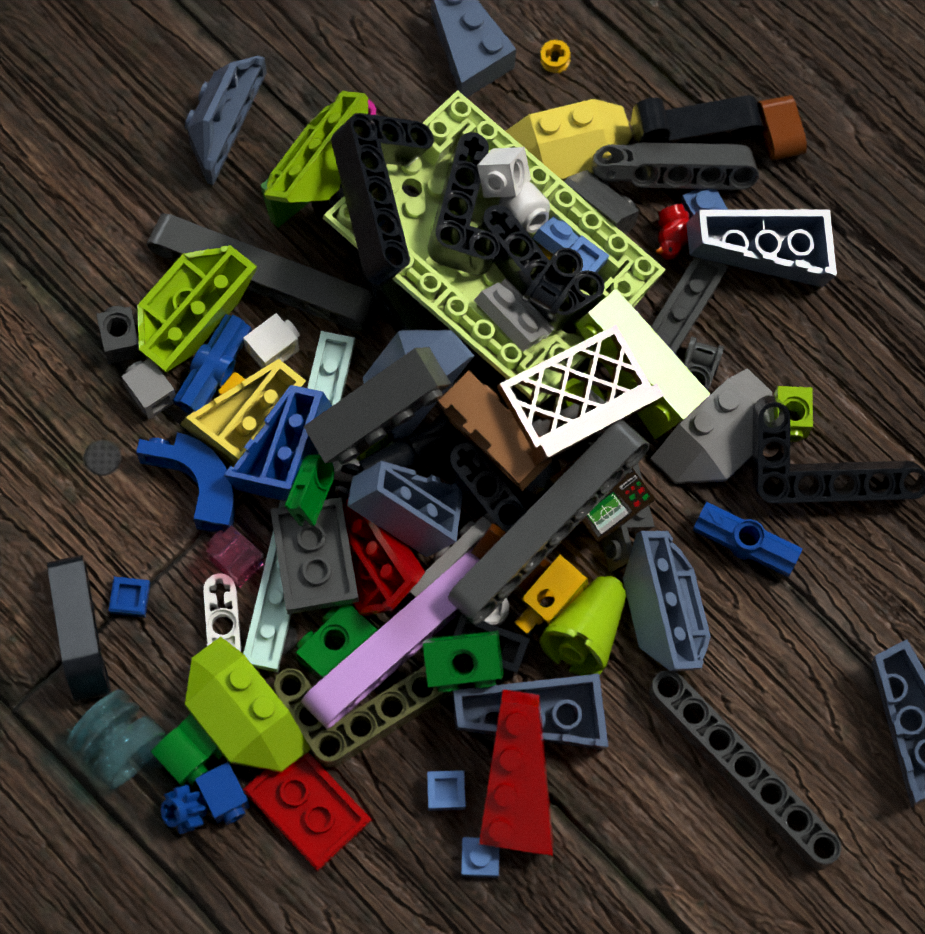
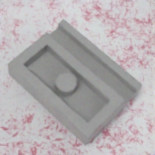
(512, 315)

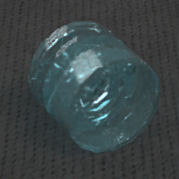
(116, 738)

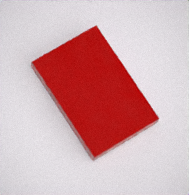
(308, 809)

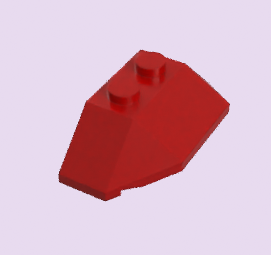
(381, 565)

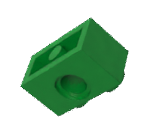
(339, 622)
(483, 649)

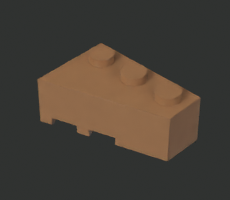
(492, 428)

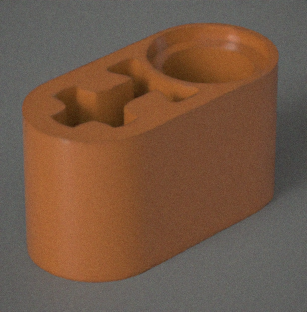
(782, 128)

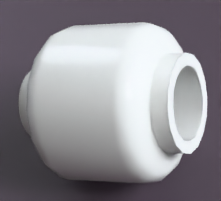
(528, 207)

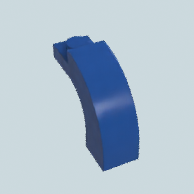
(188, 455)

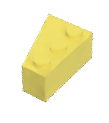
(240, 413)

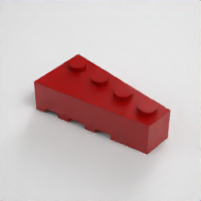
(517, 789)

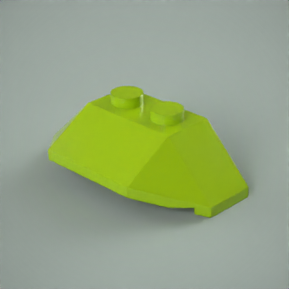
(309, 165)
(191, 303)
(241, 710)

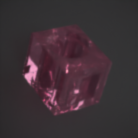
(234, 555)

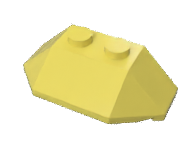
(572, 134)

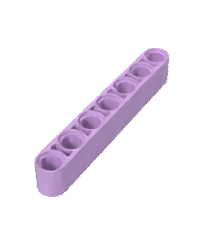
(387, 648)

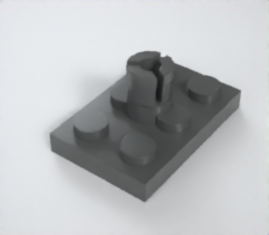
(315, 559)

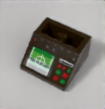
(617, 506)

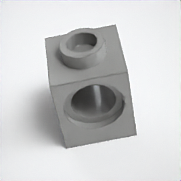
(148, 387)

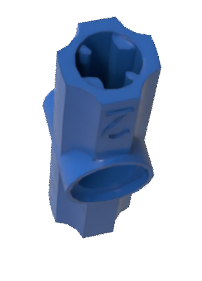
(212, 364)
(769, 549)

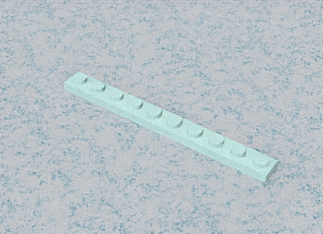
(270, 617)

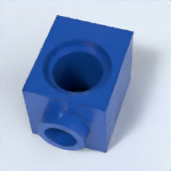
(223, 794)

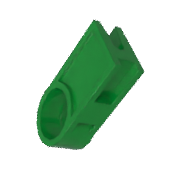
(310, 489)

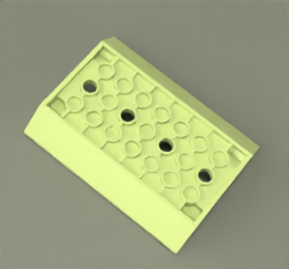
(451, 292)

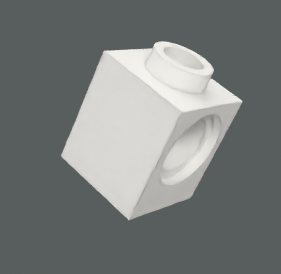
(504, 172)
(272, 341)

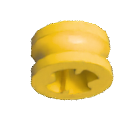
(547, 50)

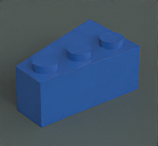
(280, 446)

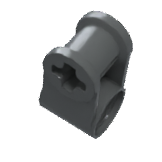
(703, 361)

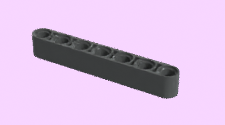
(275, 275)
(548, 522)
(748, 787)

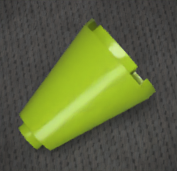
(587, 627)

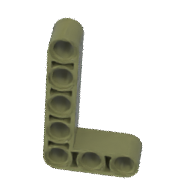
(369, 712)

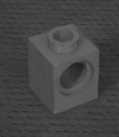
(122, 347)

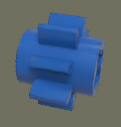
(183, 809)

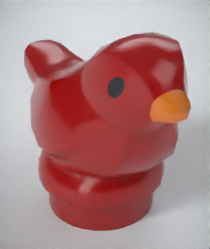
(673, 232)

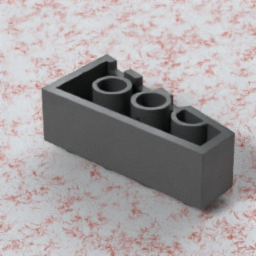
(378, 406)

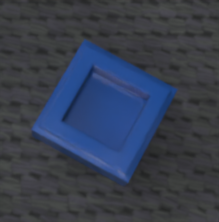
(129, 597)

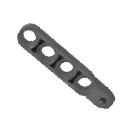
(678, 165)

